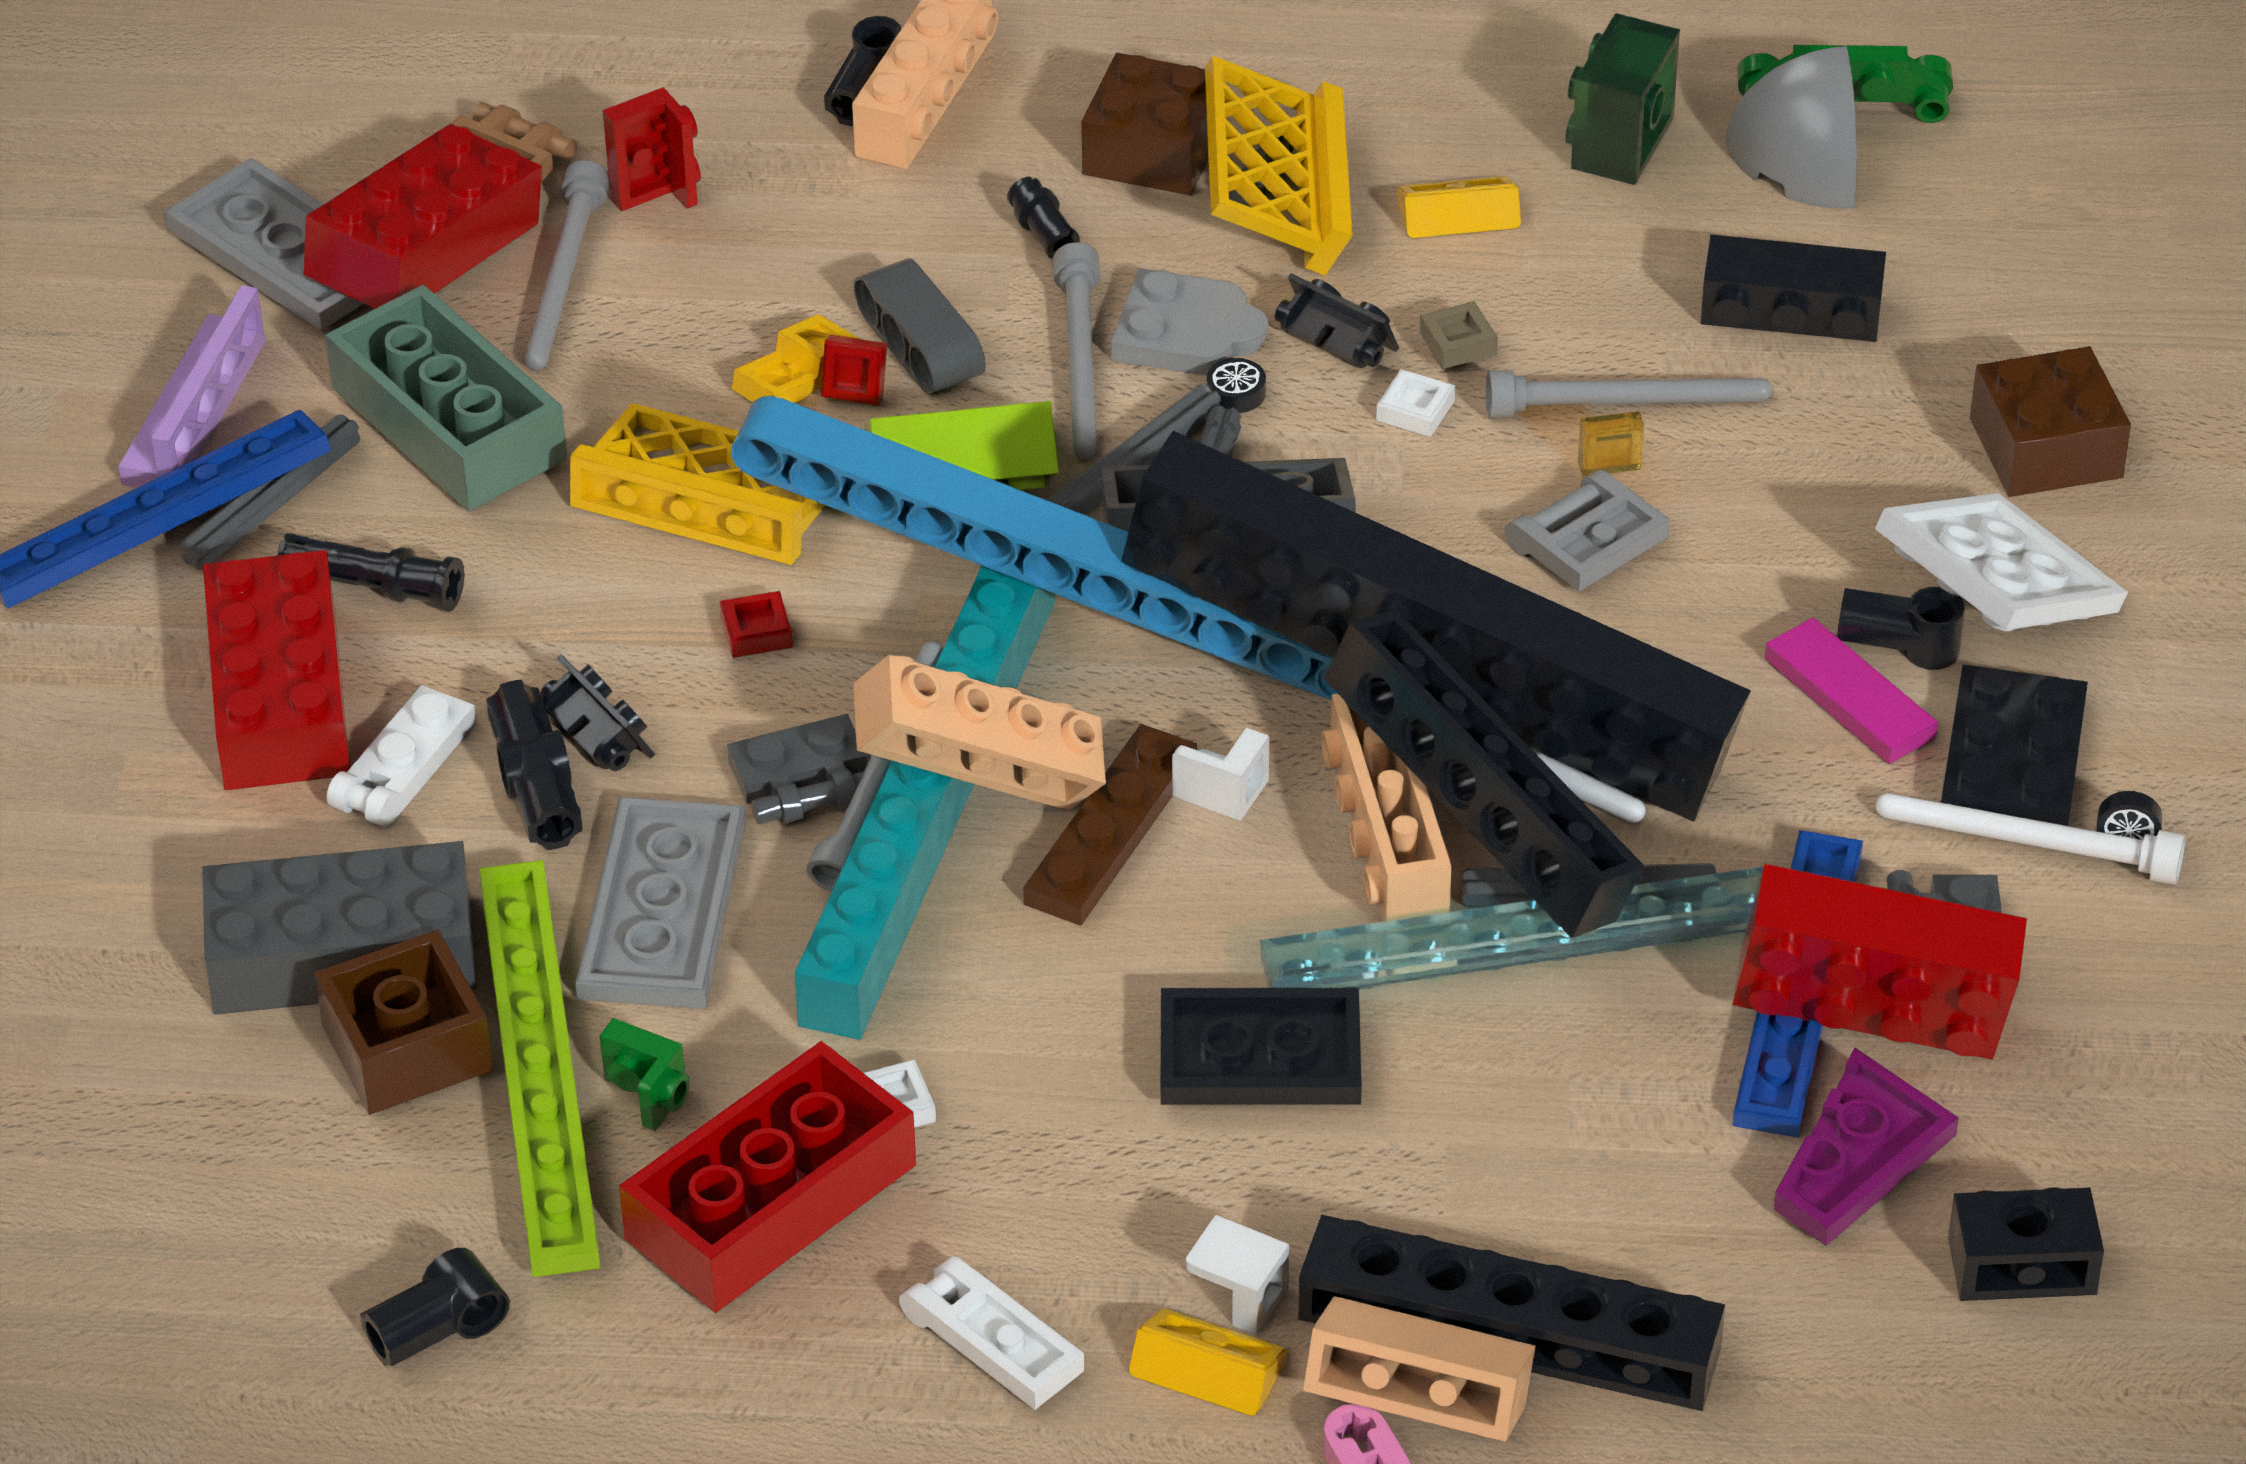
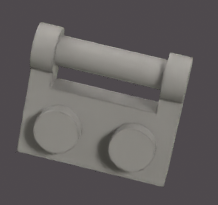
(1596, 542)

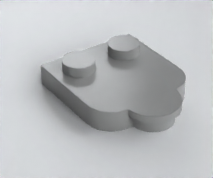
(1186, 323)

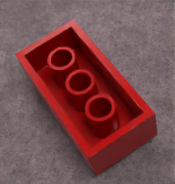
(422, 218)
(275, 670)
(1880, 961)
(768, 1176)

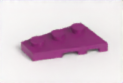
(1862, 1147)

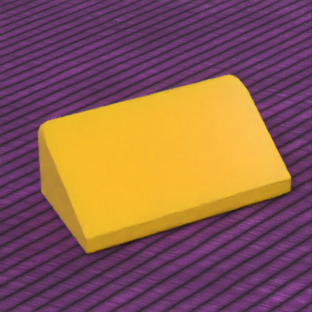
(1459, 206)
(1206, 1361)

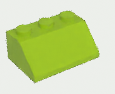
(995, 441)

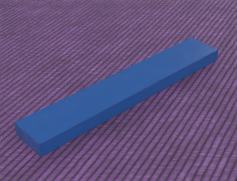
(159, 506)
(1786, 1047)

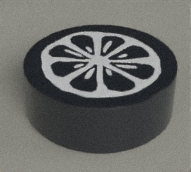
(1238, 383)
(2129, 815)

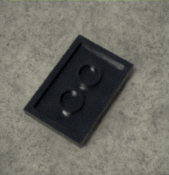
(2015, 744)
(1260, 1046)

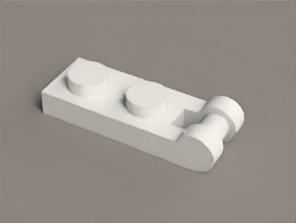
(403, 756)
(993, 1332)

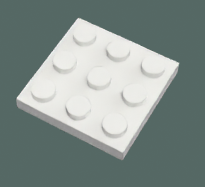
(2000, 561)

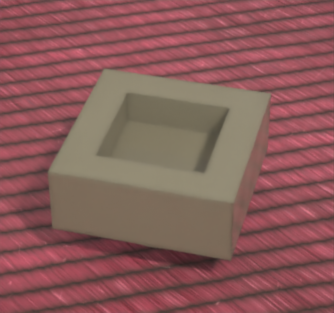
(1458, 335)

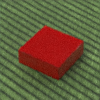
(853, 370)
(756, 624)

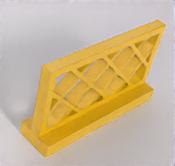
(1317, 168)
(692, 502)

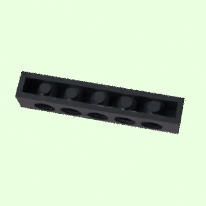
(1484, 773)
(1579, 1322)

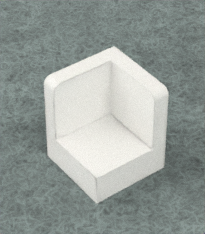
(1220, 781)
(1247, 1264)

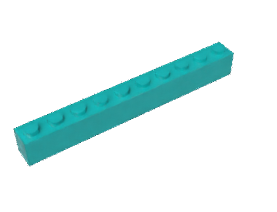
(909, 825)

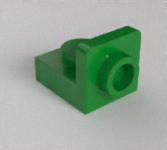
(645, 1065)

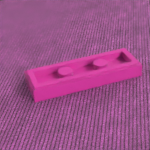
(1851, 690)

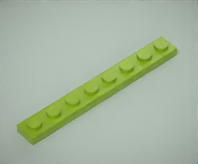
(539, 1070)

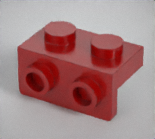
(651, 150)

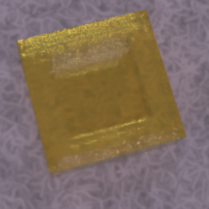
(1610, 443)

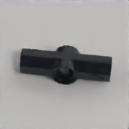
(534, 765)

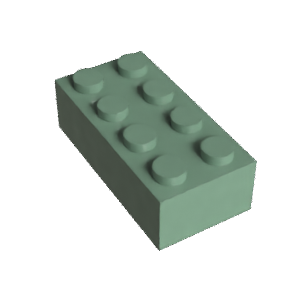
(446, 397)

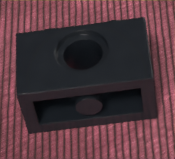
(2025, 1244)

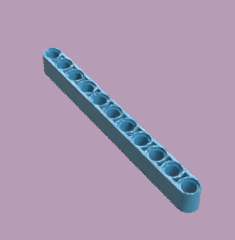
(1001, 532)

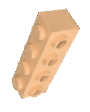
(920, 78)
(978, 732)
(1390, 820)

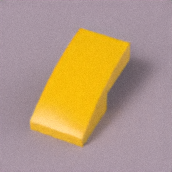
(794, 367)

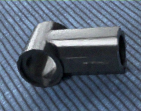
(870, 43)
(1922, 626)
(451, 1299)

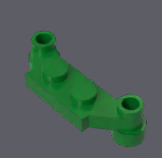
(1877, 76)

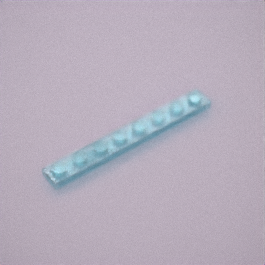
(1506, 936)

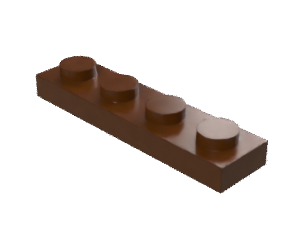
(1106, 828)

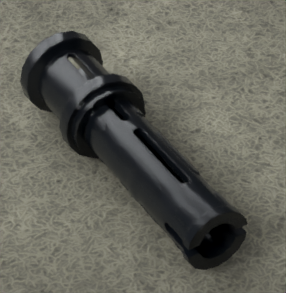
(394, 573)

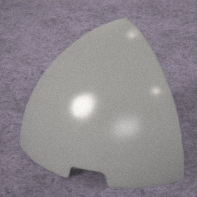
(1801, 129)

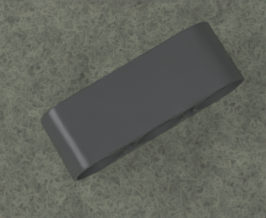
(919, 326)

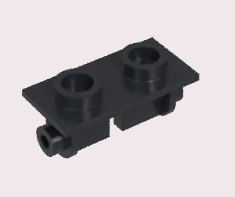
(1355, 328)
(611, 730)

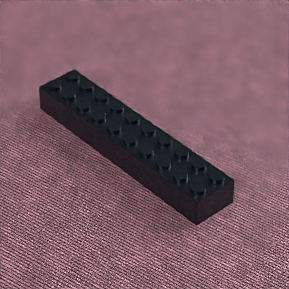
(1543, 668)

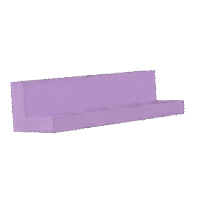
(197, 391)

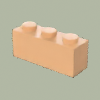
(1419, 1368)

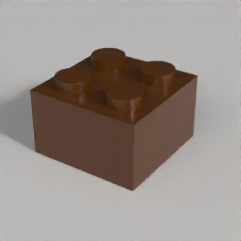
(1147, 125)
(2049, 421)
(404, 1021)

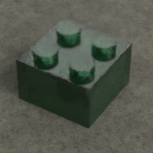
(1623, 98)

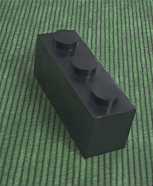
(1793, 288)

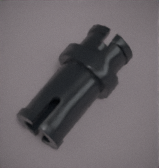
(1038, 210)

